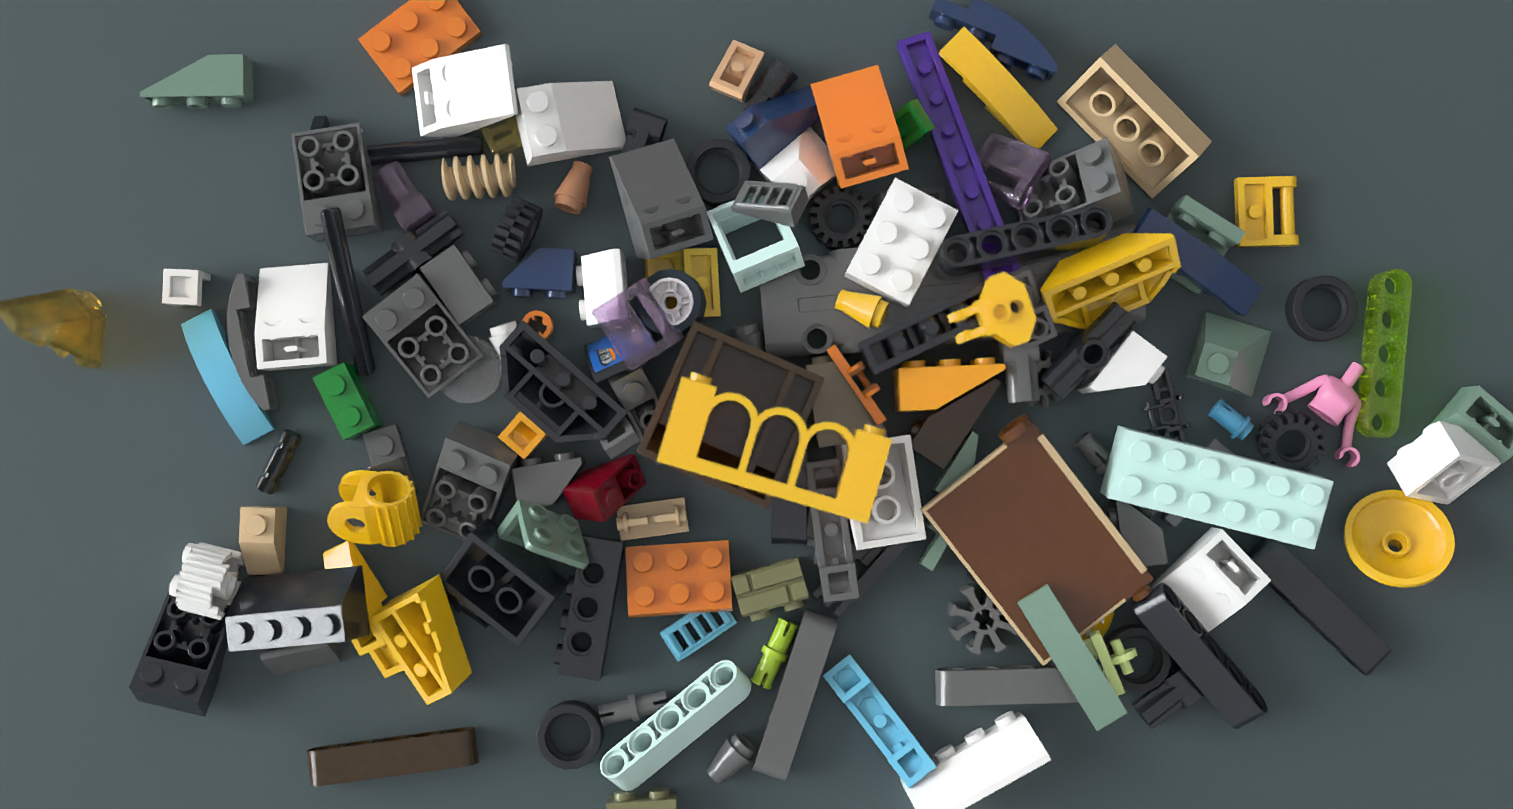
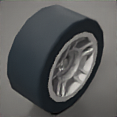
(689, 296)

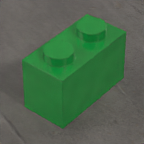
(348, 401)

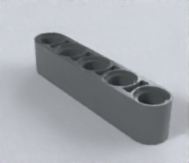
(1002, 685)
(795, 694)

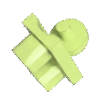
(1122, 656)

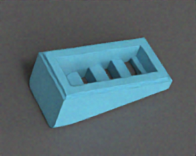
(674, 645)

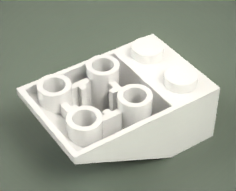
(464, 91)
(295, 318)
(1214, 578)

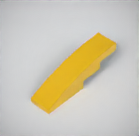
(998, 89)

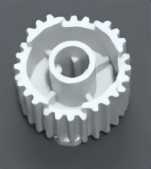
(207, 579)

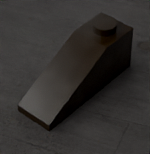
(945, 429)

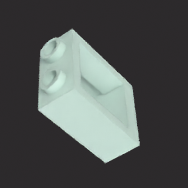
(762, 264)

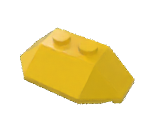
(1119, 270)

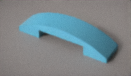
(215, 363)
(880, 721)

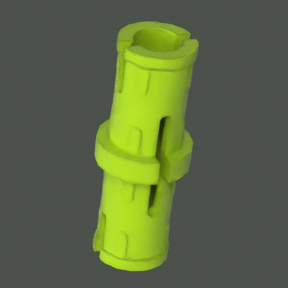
(774, 653)

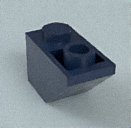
(544, 271)

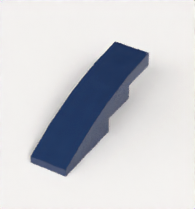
(1205, 266)

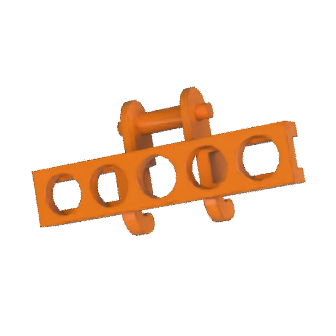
(864, 396)

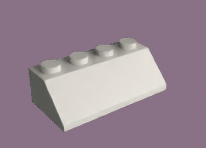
(979, 765)

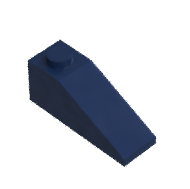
(773, 125)

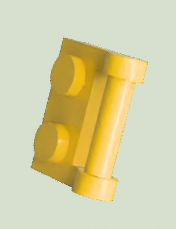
(1255, 211)

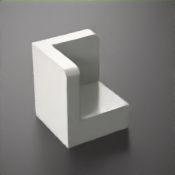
(183, 287)

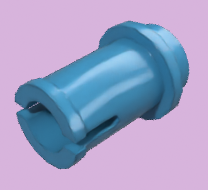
(1231, 420)

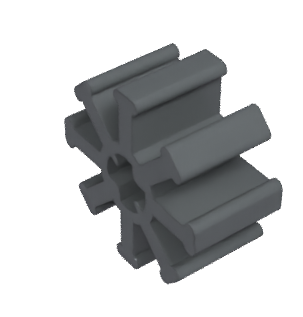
(971, 624)

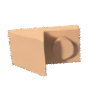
(736, 71)

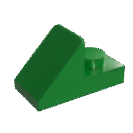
(912, 124)

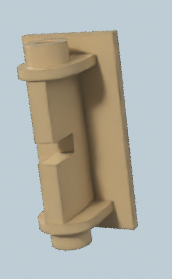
(652, 519)

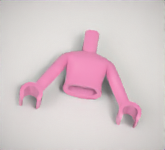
(1332, 402)

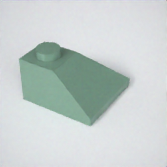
(1228, 354)

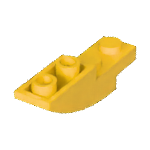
(348, 555)

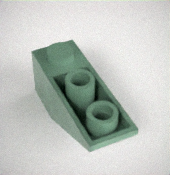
(211, 79)

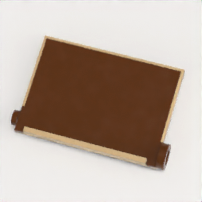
(1030, 524)

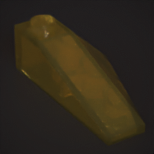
(63, 320)

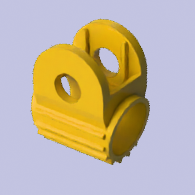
(388, 516)

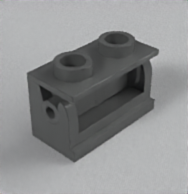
(459, 284)

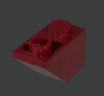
(604, 488)

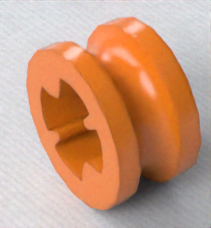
(547, 321)

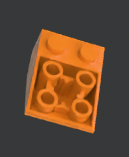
(859, 126)

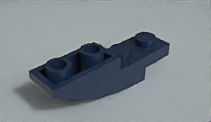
(1009, 39)

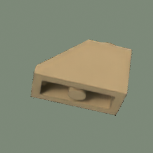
(263, 539)

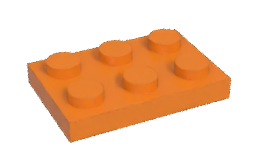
(417, 34)
(678, 578)

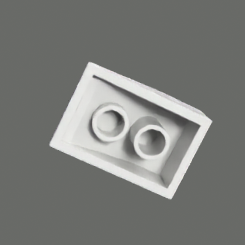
(568, 120)
(897, 503)

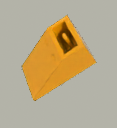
(932, 387)

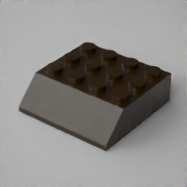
(758, 377)

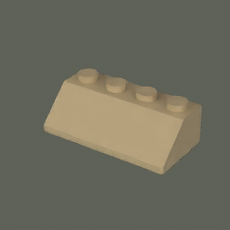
(1138, 119)

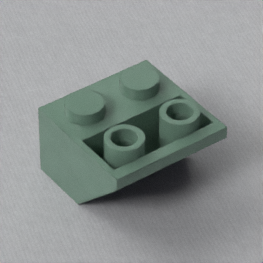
(1481, 418)

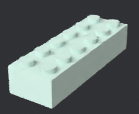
(1216, 487)

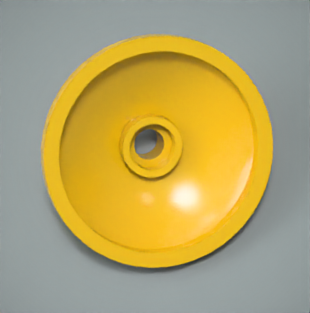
(1409, 524)

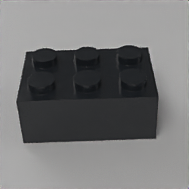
(502, 582)

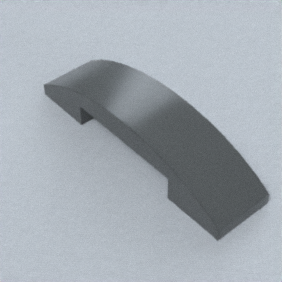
(243, 300)
(831, 535)

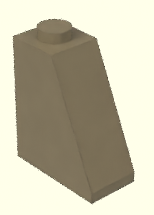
(837, 403)

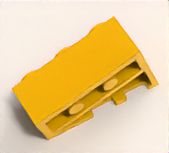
(425, 639)

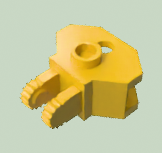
(995, 314)

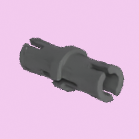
(632, 708)

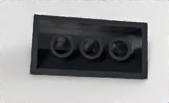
(298, 609)

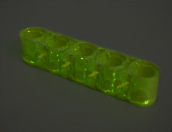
(1395, 341)

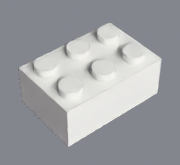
(901, 243)

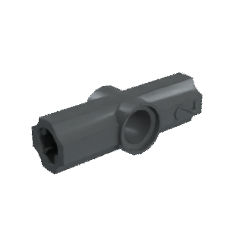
(1020, 372)

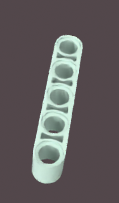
(675, 725)

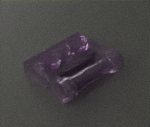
(1015, 162)
(626, 329)

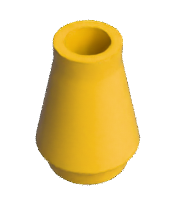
(862, 307)

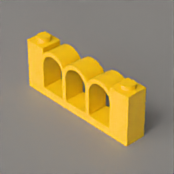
(860, 473)

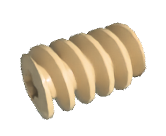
(479, 177)

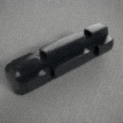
(278, 461)

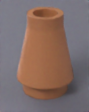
(574, 189)

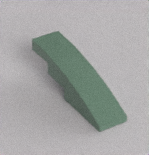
(959, 464)
(1072, 657)

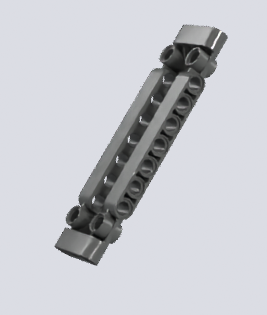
(799, 305)

